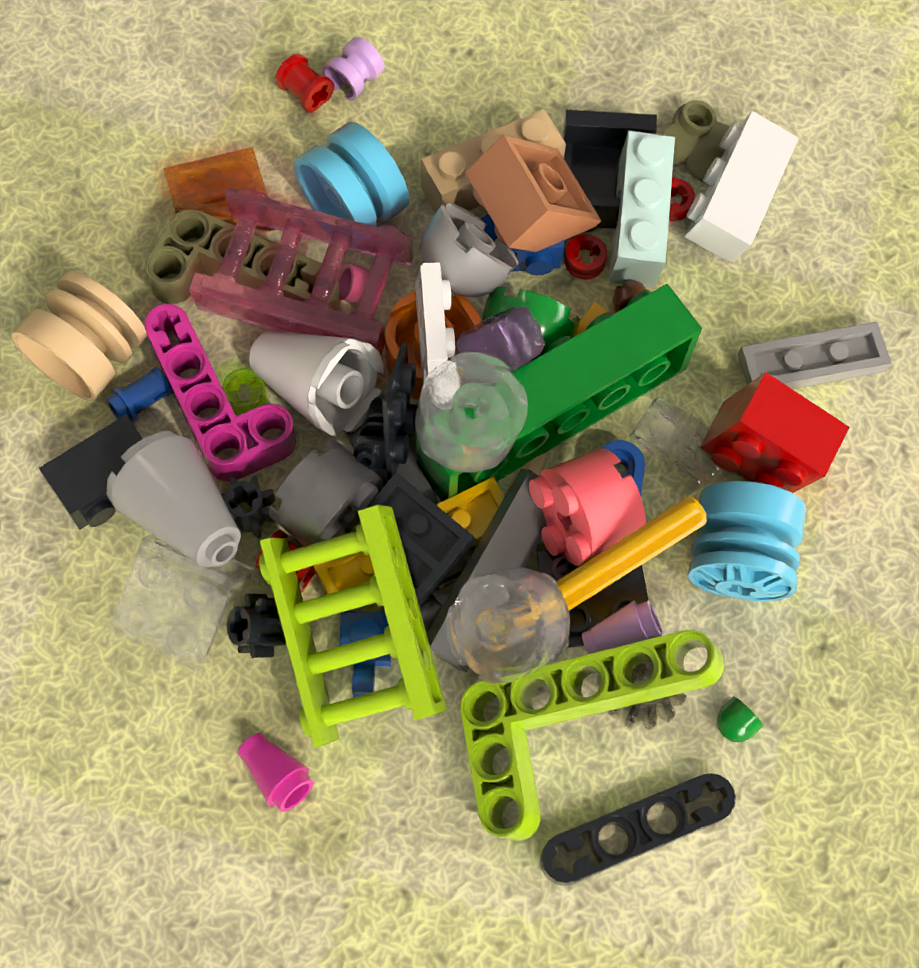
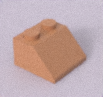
(530, 194)

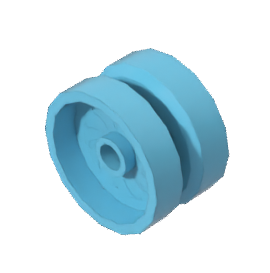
(352, 177)

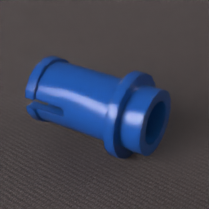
(139, 395)

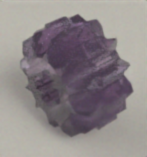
(506, 335)

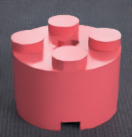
(586, 505)

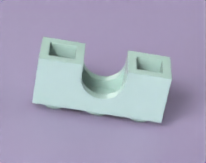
(644, 209)

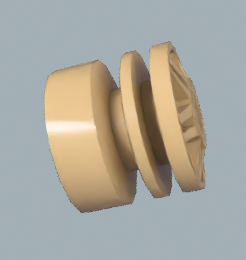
(79, 335)

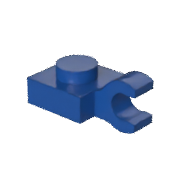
(359, 626)

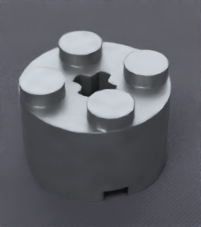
(325, 495)

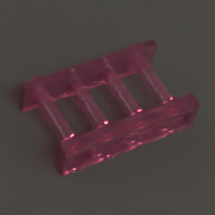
(267, 303)

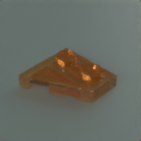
(205, 181)

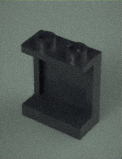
(593, 154)

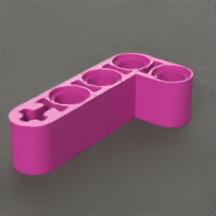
(204, 392)

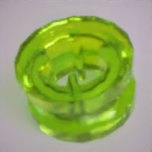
(232, 385)

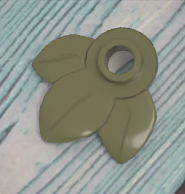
(698, 143)

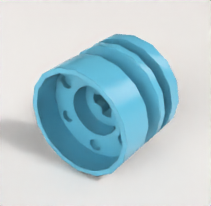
(748, 541)

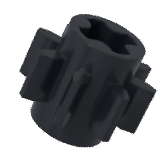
(249, 492)
(256, 626)

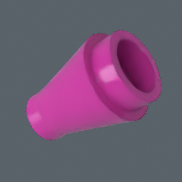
(277, 774)

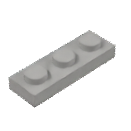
(818, 356)

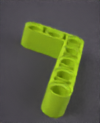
(565, 704)

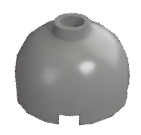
(466, 252)

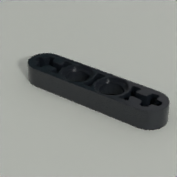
(639, 833)

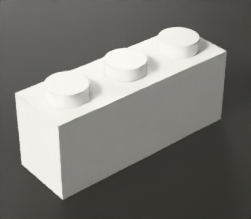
(740, 186)

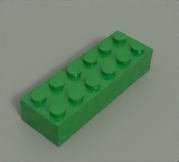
(587, 381)

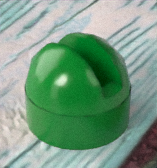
(737, 721)

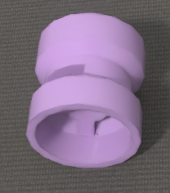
(355, 67)

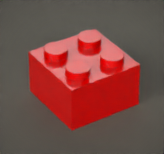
(774, 436)

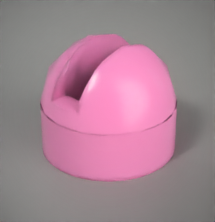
(352, 282)

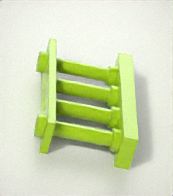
(402, 639)

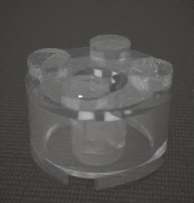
(499, 406)
(536, 621)

